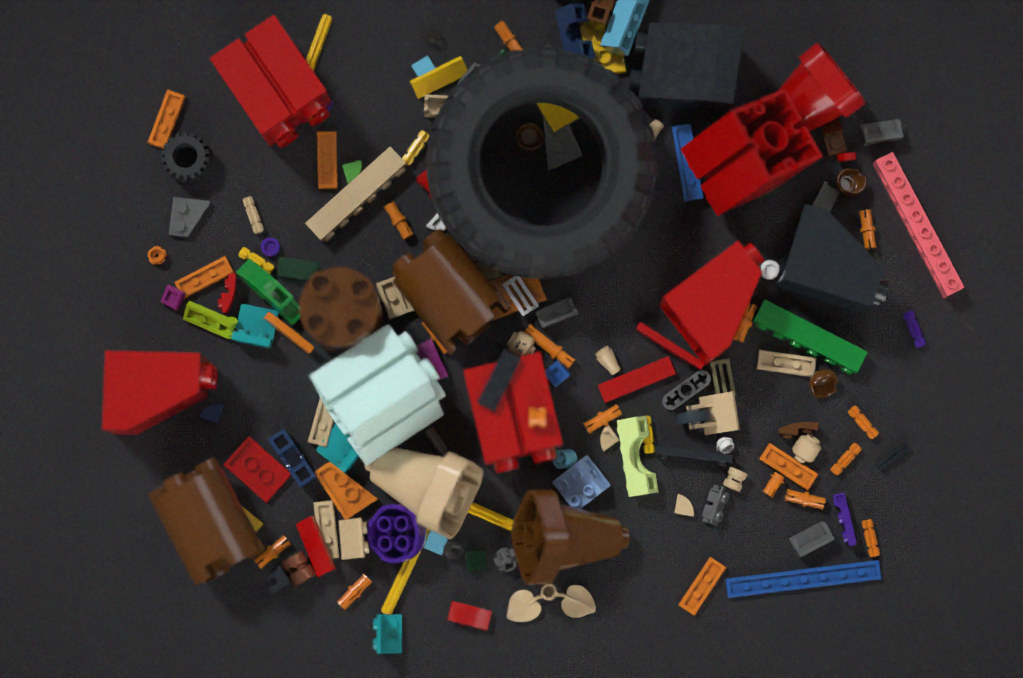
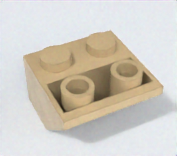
(352, 538)

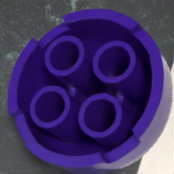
(388, 534)

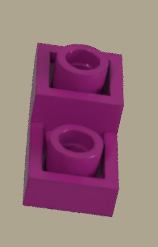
(428, 351)

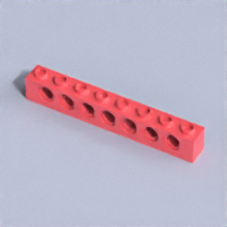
(918, 225)

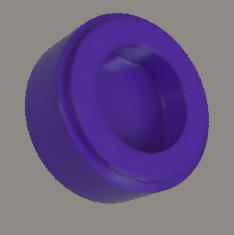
(270, 247)

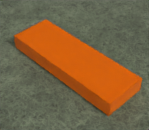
(166, 119)
(327, 160)
(204, 277)
(288, 332)
(788, 466)
(702, 586)

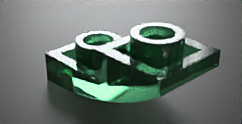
(297, 268)

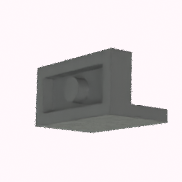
(825, 197)

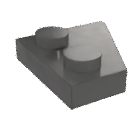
(186, 215)

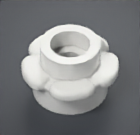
(725, 445)

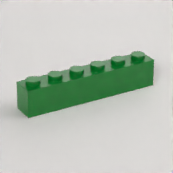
(809, 336)

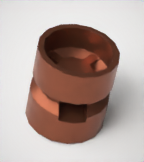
(298, 568)

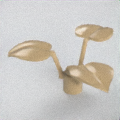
(576, 602)

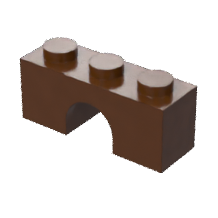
(600, 15)

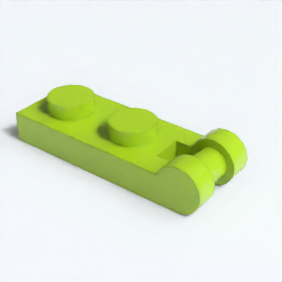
(210, 320)

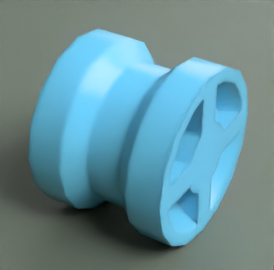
(565, 459)

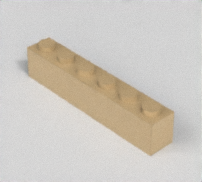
(356, 194)

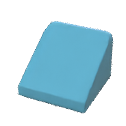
(435, 543)

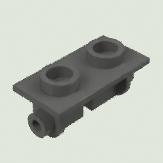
(714, 513)

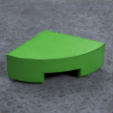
(352, 170)

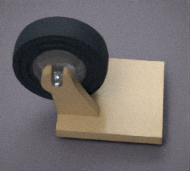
(717, 412)

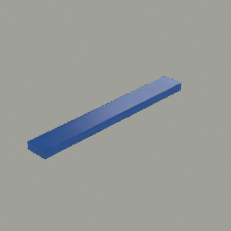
(803, 578)

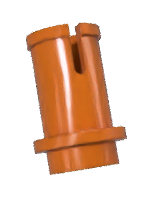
(773, 484)

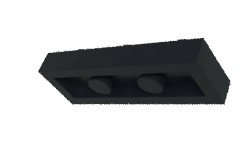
(499, 380)

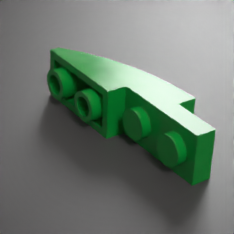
(271, 290)

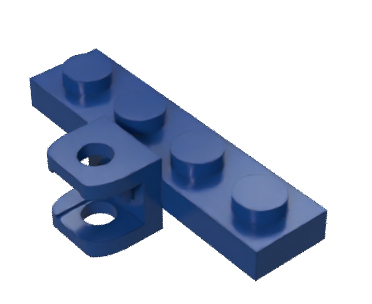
(690, 185)

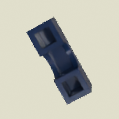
(569, 22)
(292, 458)

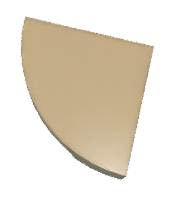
(608, 438)
(683, 506)

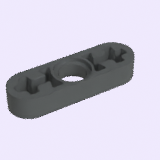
(694, 377)

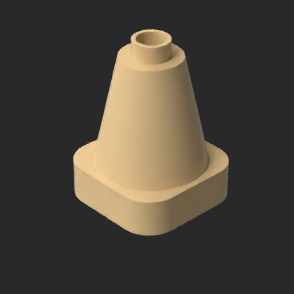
(429, 486)

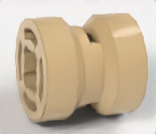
(737, 475)

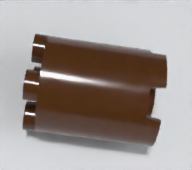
(448, 290)
(340, 309)
(205, 521)

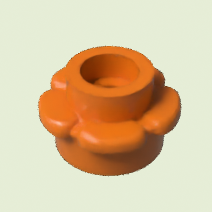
(156, 260)

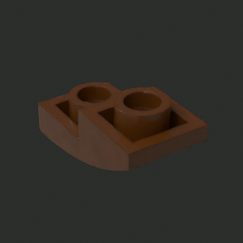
(792, 429)

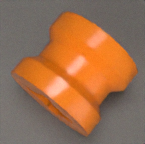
(537, 417)

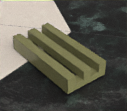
(729, 372)

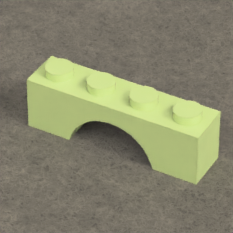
(632, 433)

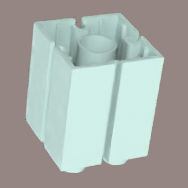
(380, 393)

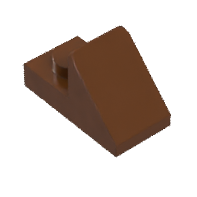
(833, 137)

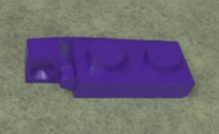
(844, 518)

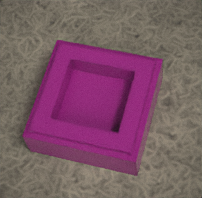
(173, 297)

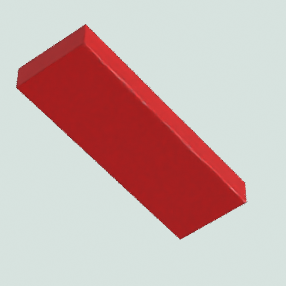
(315, 546)

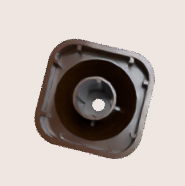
(561, 537)

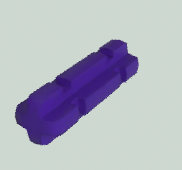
(914, 329)

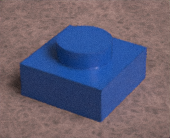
(557, 373)

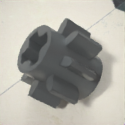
(505, 559)

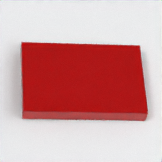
(257, 469)

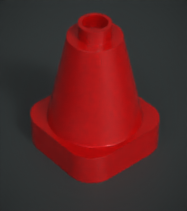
(821, 89)

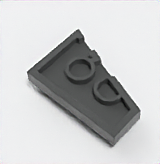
(560, 146)

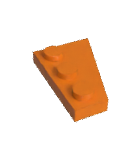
(343, 490)

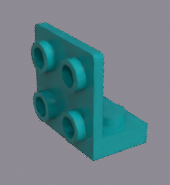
(253, 328)
(339, 450)
(388, 633)

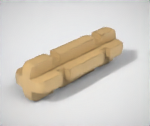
(253, 215)

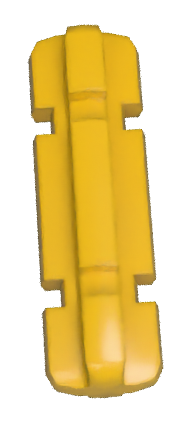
(415, 147)
(245, 254)
(649, 446)

